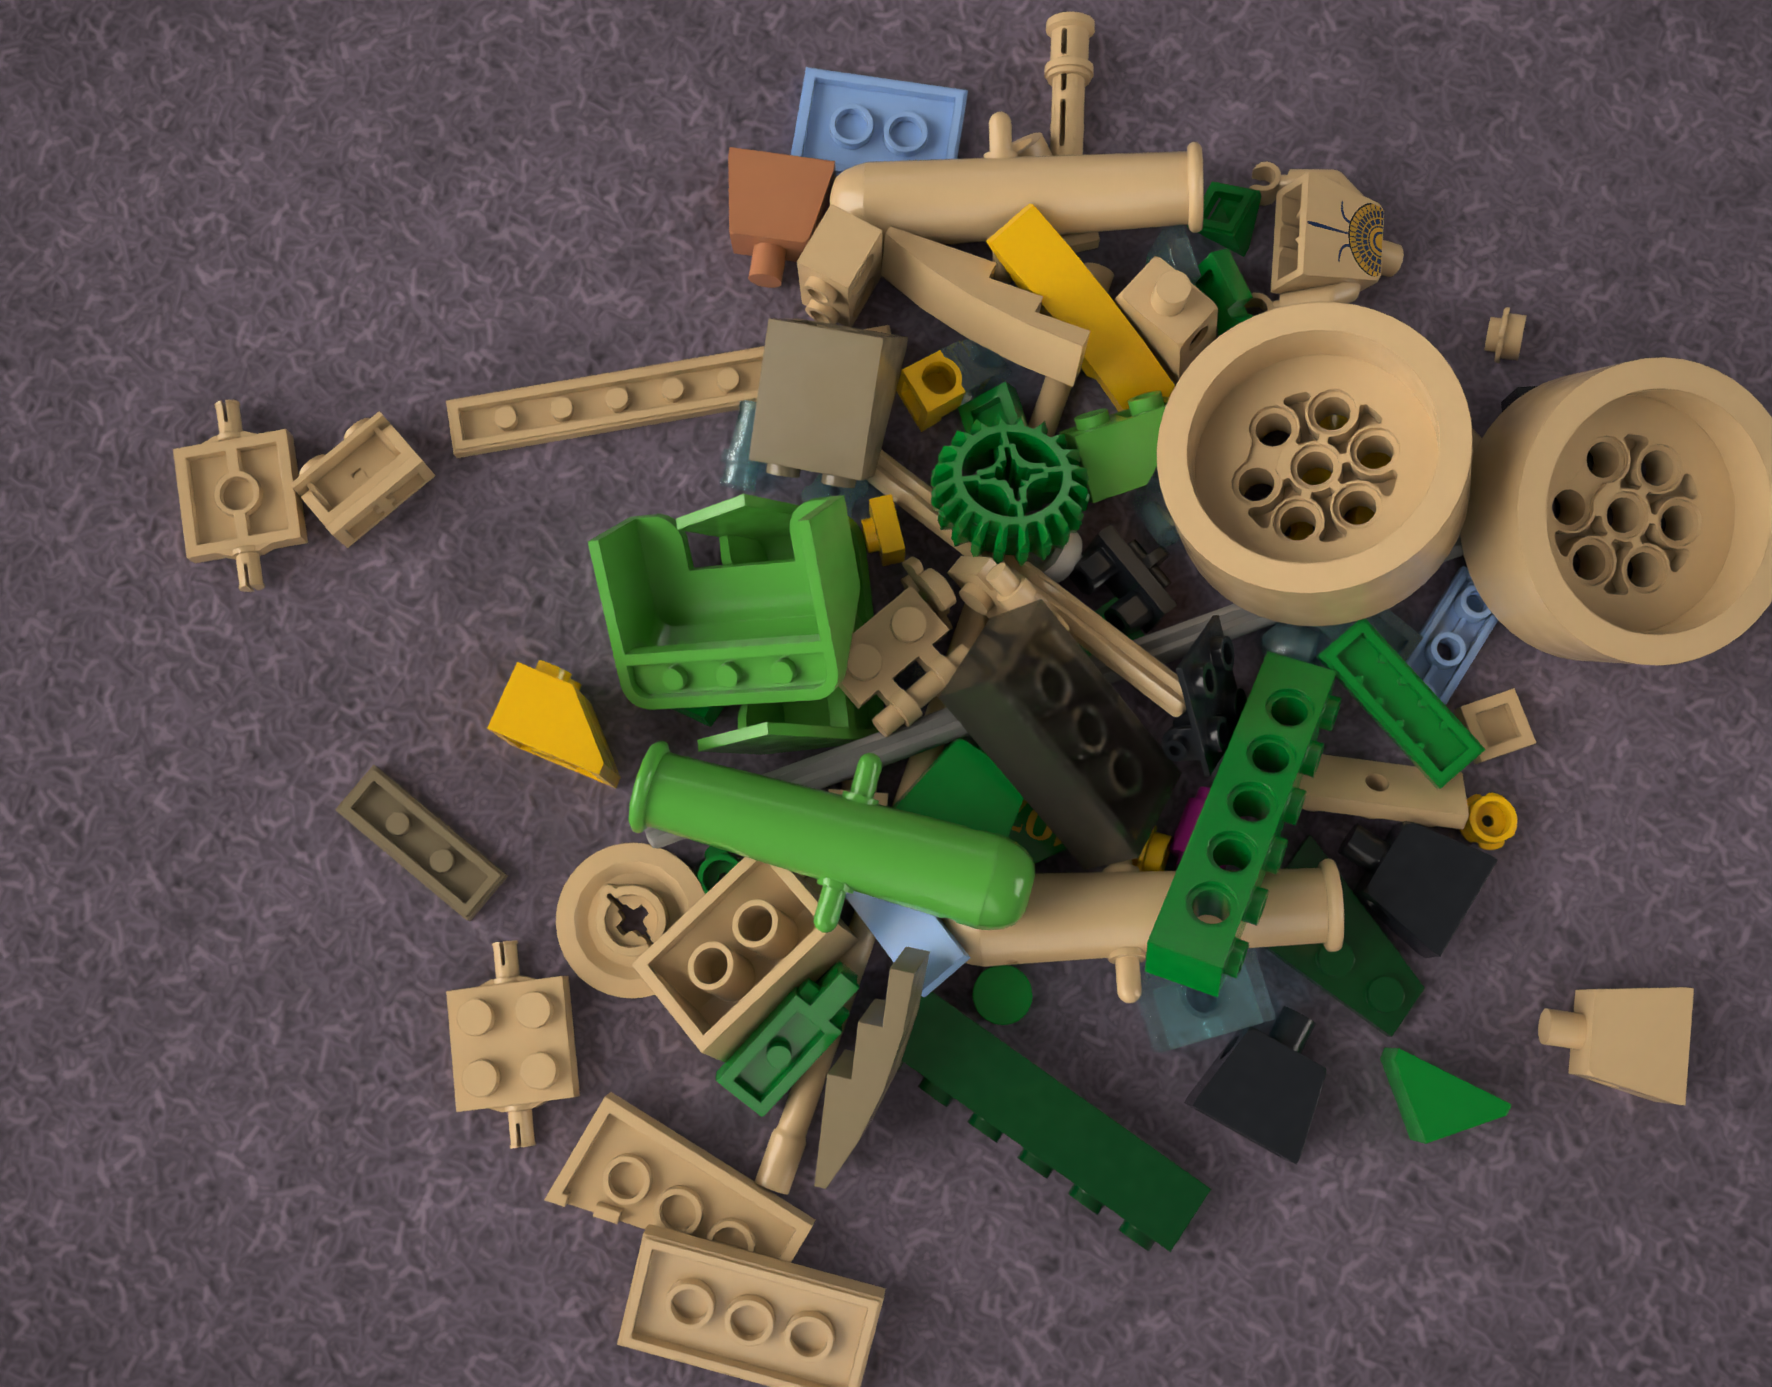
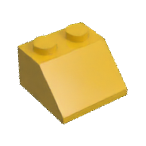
(554, 721)

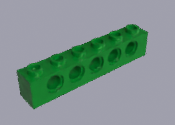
(1202, 952)

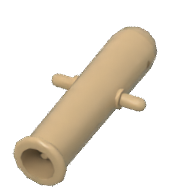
(977, 196)
(1117, 908)

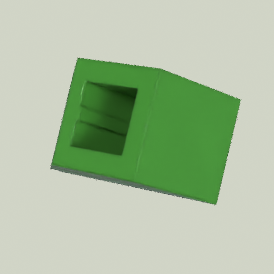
(1118, 446)

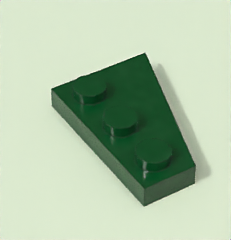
(1366, 971)

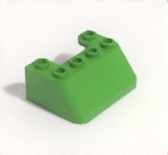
(732, 628)

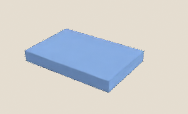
(876, 119)

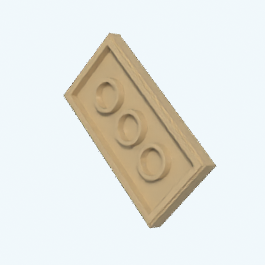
(748, 1313)

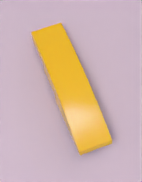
(1049, 267)

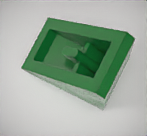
(1435, 1101)

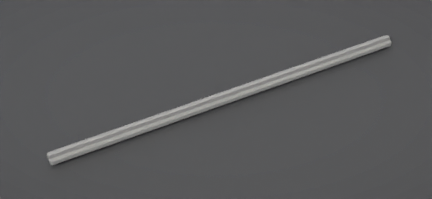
(942, 726)

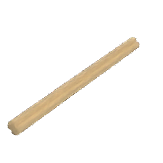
(1084, 624)

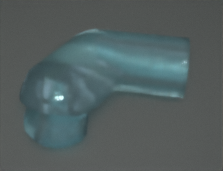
(1153, 512)

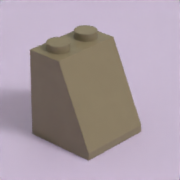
(825, 399)

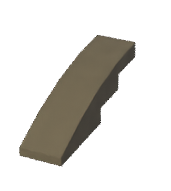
(864, 1075)

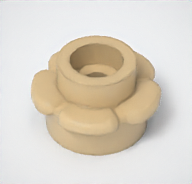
(1505, 335)

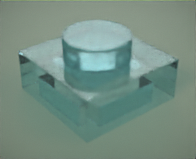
(1176, 250)

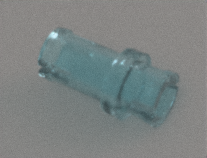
(740, 471)

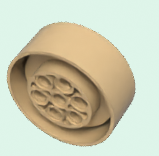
(1288, 376)
(1705, 473)

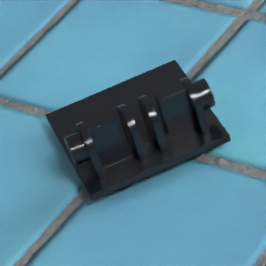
(1210, 700)

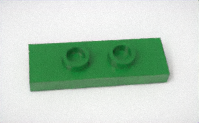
(1401, 703)

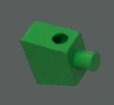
(964, 790)

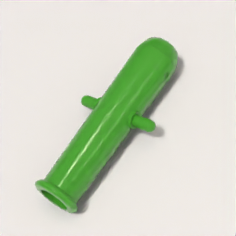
(838, 839)

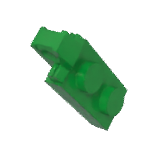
(789, 1040)

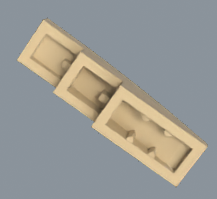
(993, 314)

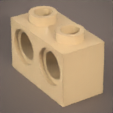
(839, 267)

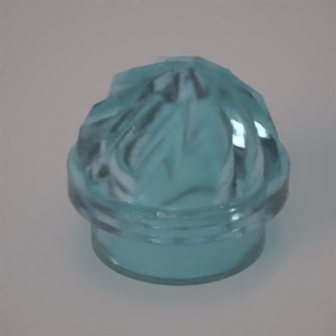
(1291, 641)

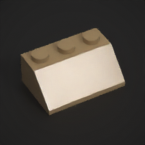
(740, 955)

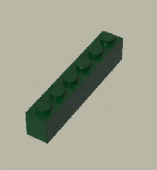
(1051, 1125)

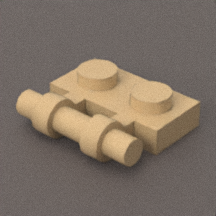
(992, 586)
(889, 645)

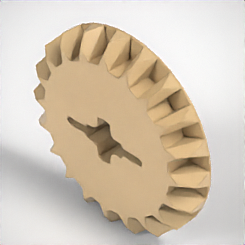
(591, 917)

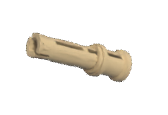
(1068, 76)

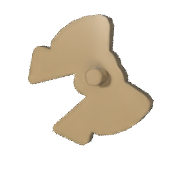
(931, 587)

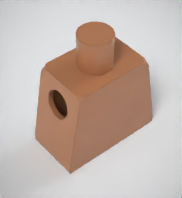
(775, 208)

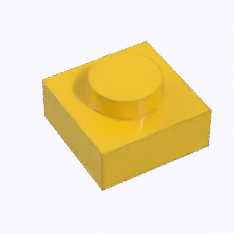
(883, 530)

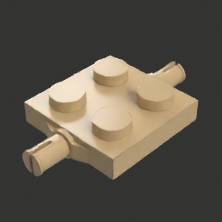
(239, 496)
(512, 1044)

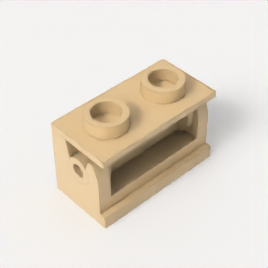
(361, 479)

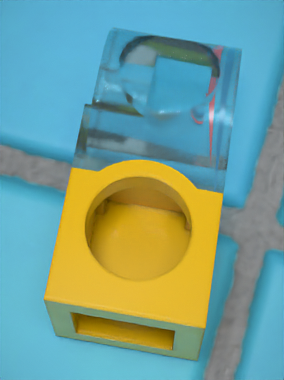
(949, 380)

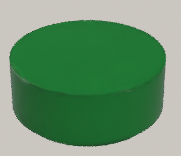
(1002, 995)

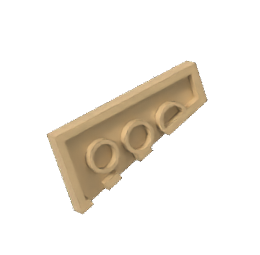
(649, 1174)

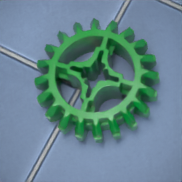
(984, 505)

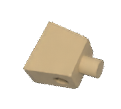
(1169, 315)
(1627, 1039)

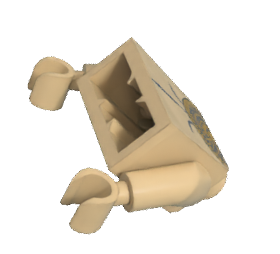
(1323, 238)

